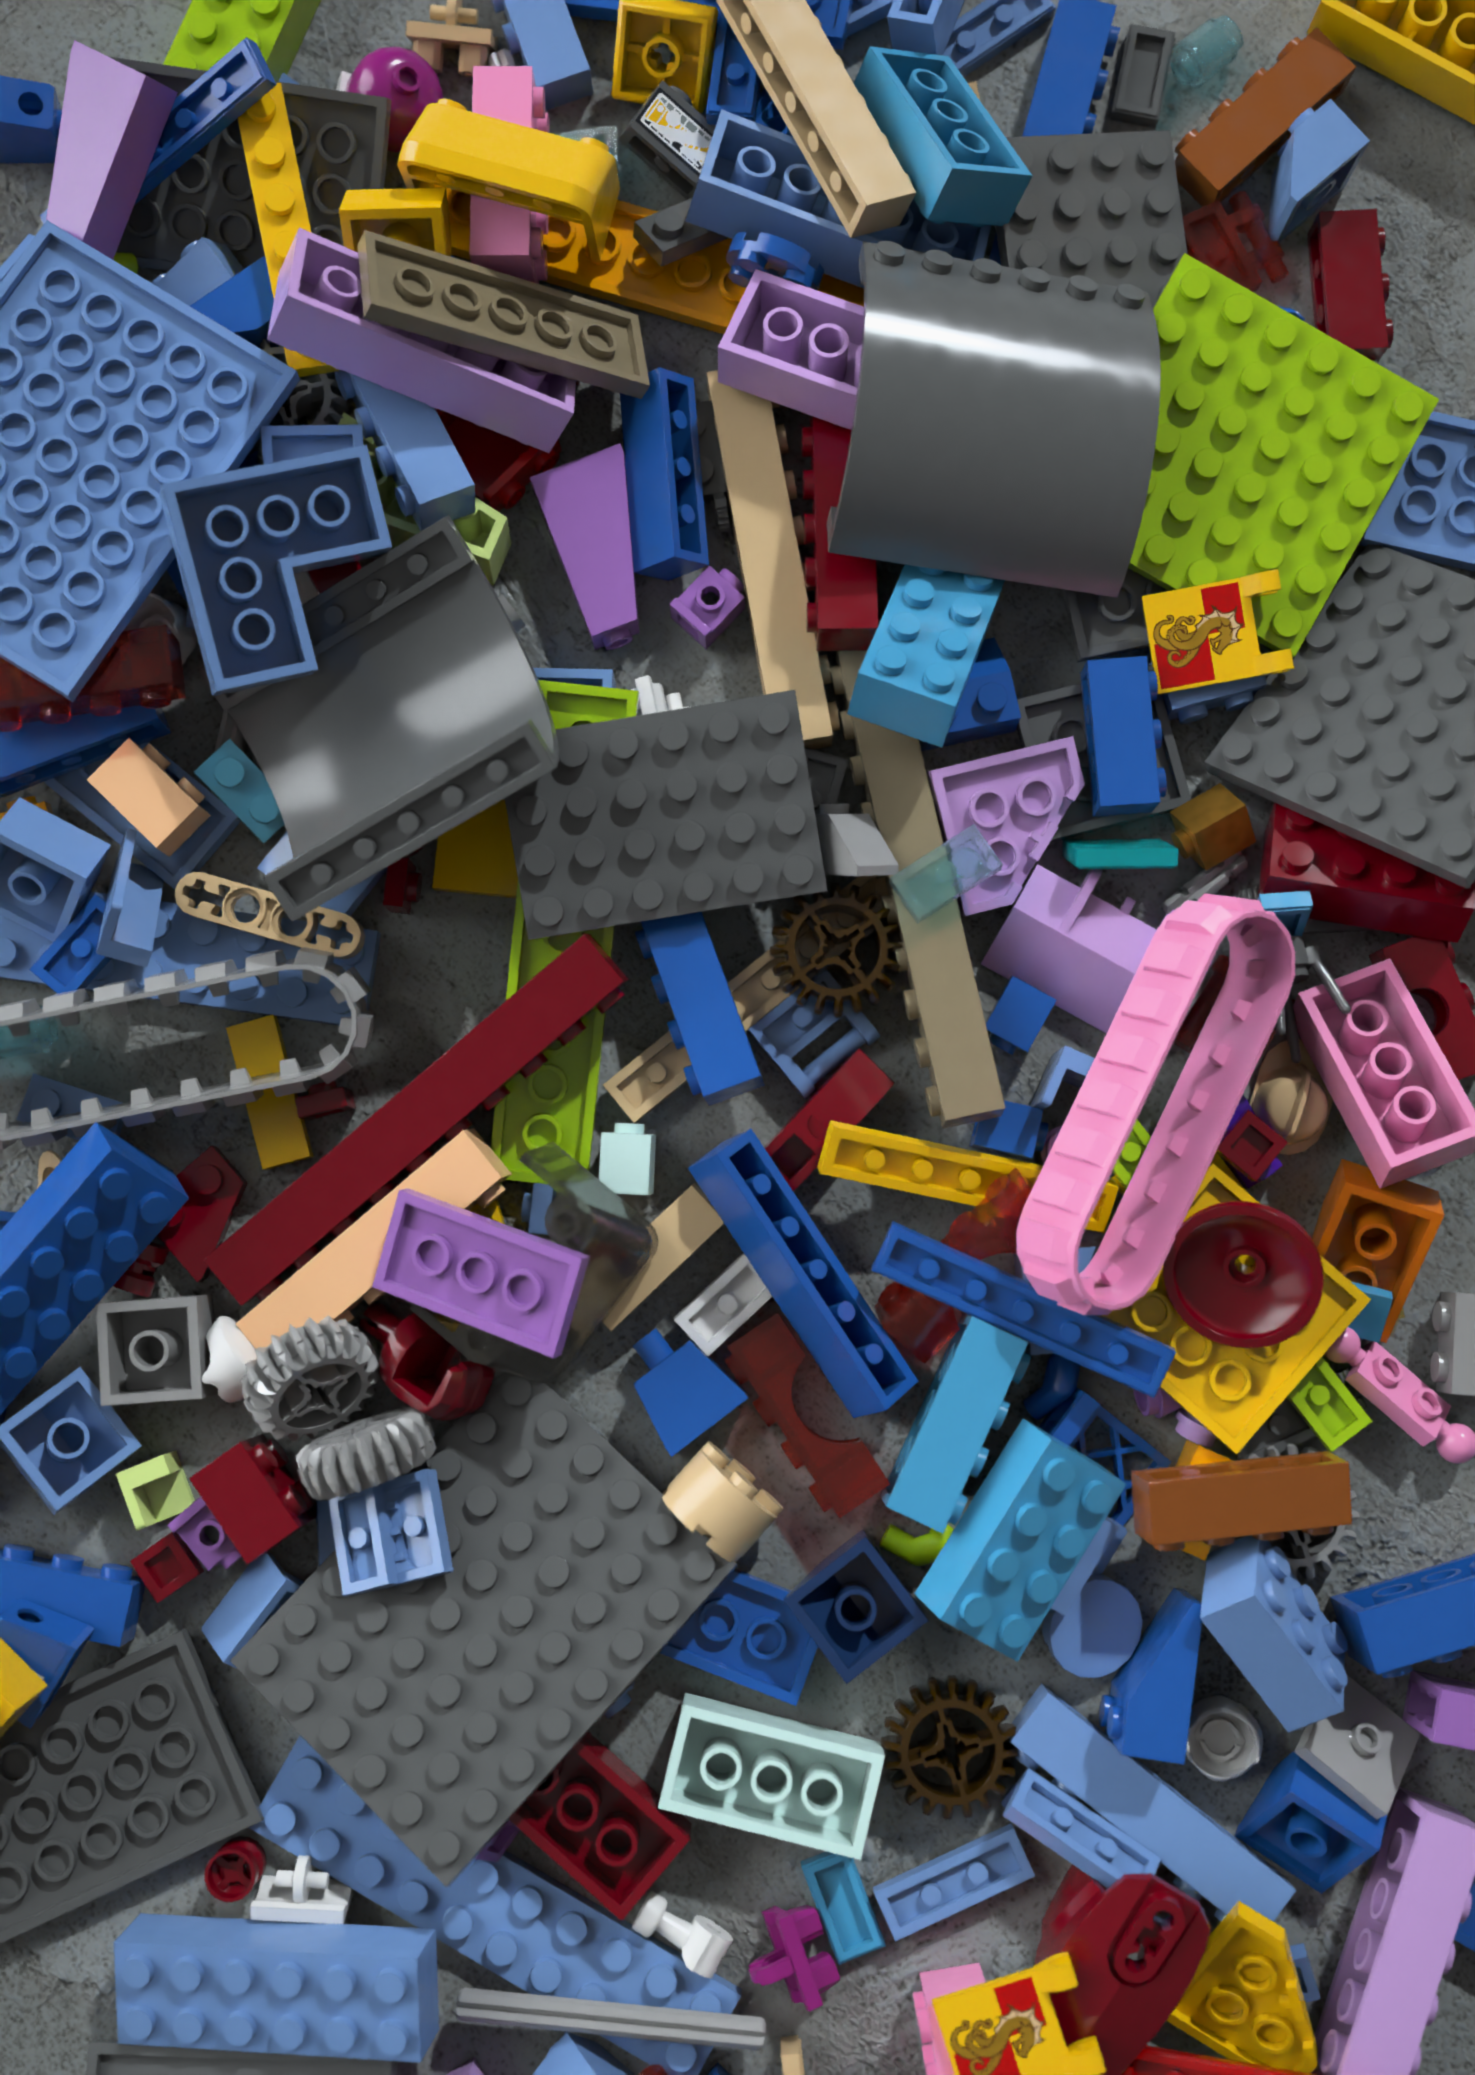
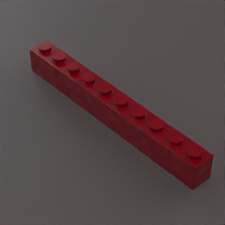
(417, 1118)

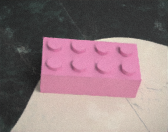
(503, 234)
(1386, 1074)

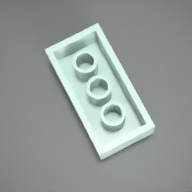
(772, 1776)

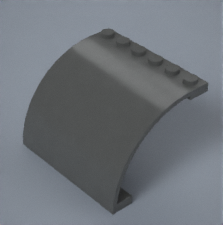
(999, 421)
(403, 726)

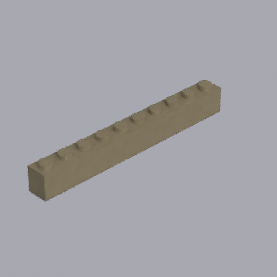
(935, 950)

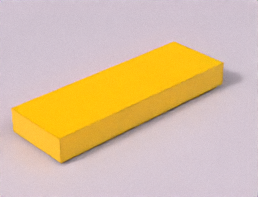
(274, 1120)

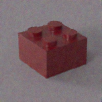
(255, 1496)

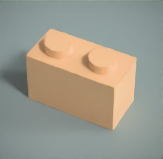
(149, 797)

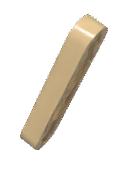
(268, 921)

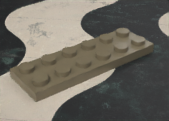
(500, 315)

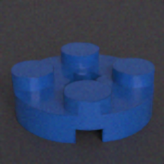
(771, 256)

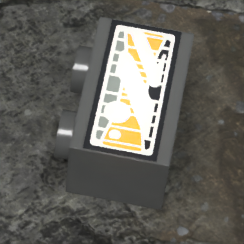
(670, 137)

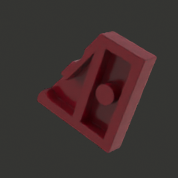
(204, 1219)

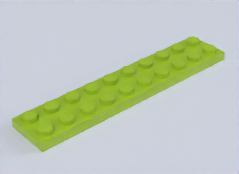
(561, 1095)

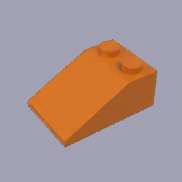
(1377, 1230)

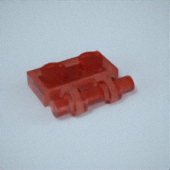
(1215, 242)

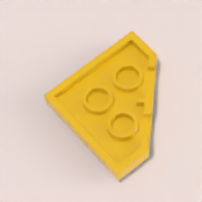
(1249, 1996)

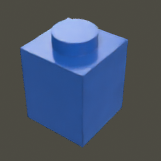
(1018, 1016)
(1012, 1134)

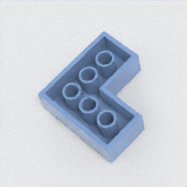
(245, 539)

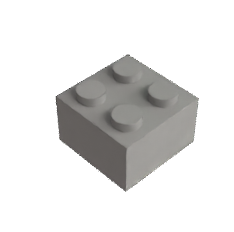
(154, 1349)

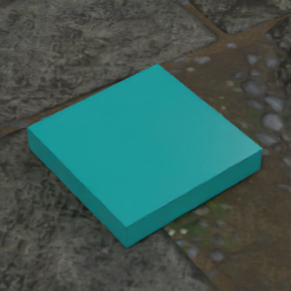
(1120, 853)

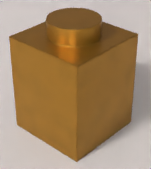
(1212, 827)

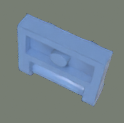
(793, 1028)

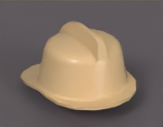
(1291, 1098)

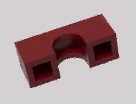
(1430, 973)

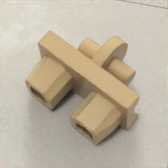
(432, 38)

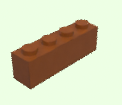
(1258, 122)
(1241, 1499)

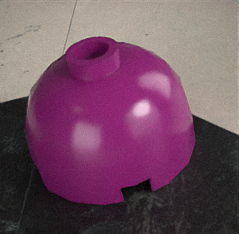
(403, 79)

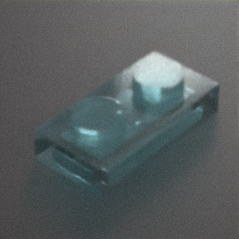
(945, 873)

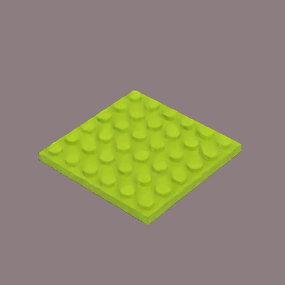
(1265, 449)

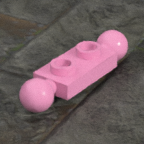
(1402, 1396)

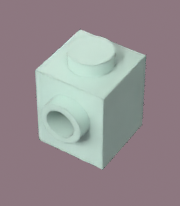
(628, 1159)

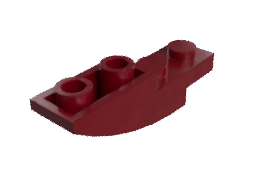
(842, 1098)

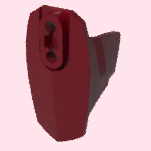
(1117, 1996)

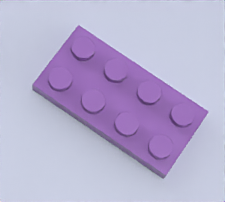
(481, 1272)

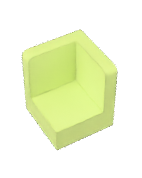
(155, 1490)

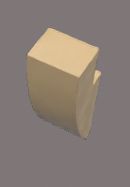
(680, 1234)

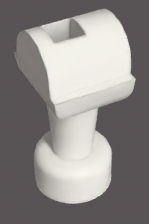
(701, 1940)

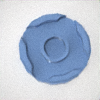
(1097, 1629)

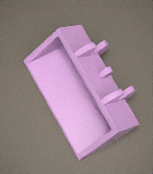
(1071, 945)

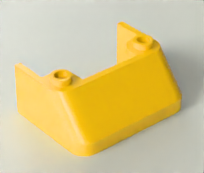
(513, 167)

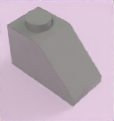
(852, 843)

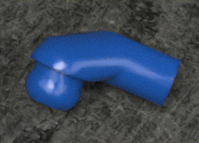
(1058, 1385)

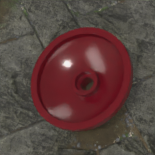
(1239, 1301)

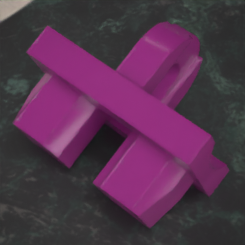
(788, 1960)

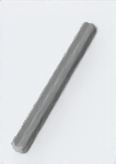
(611, 2019)

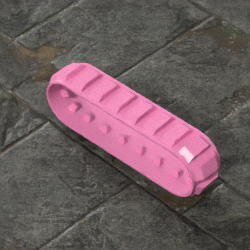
(1193, 1118)

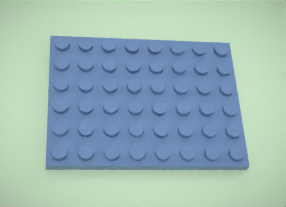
(98, 409)

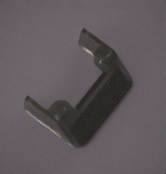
(584, 1219)

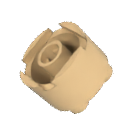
(721, 1502)

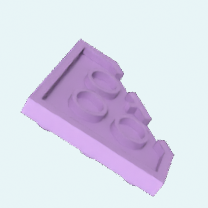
(1015, 806)

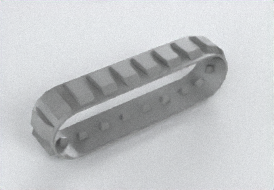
(192, 1097)

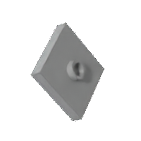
(1361, 1749)

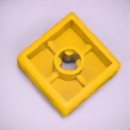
(687, 31)

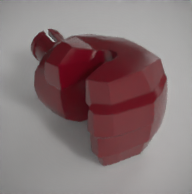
(425, 1366)

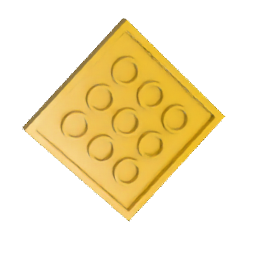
(1227, 1385)

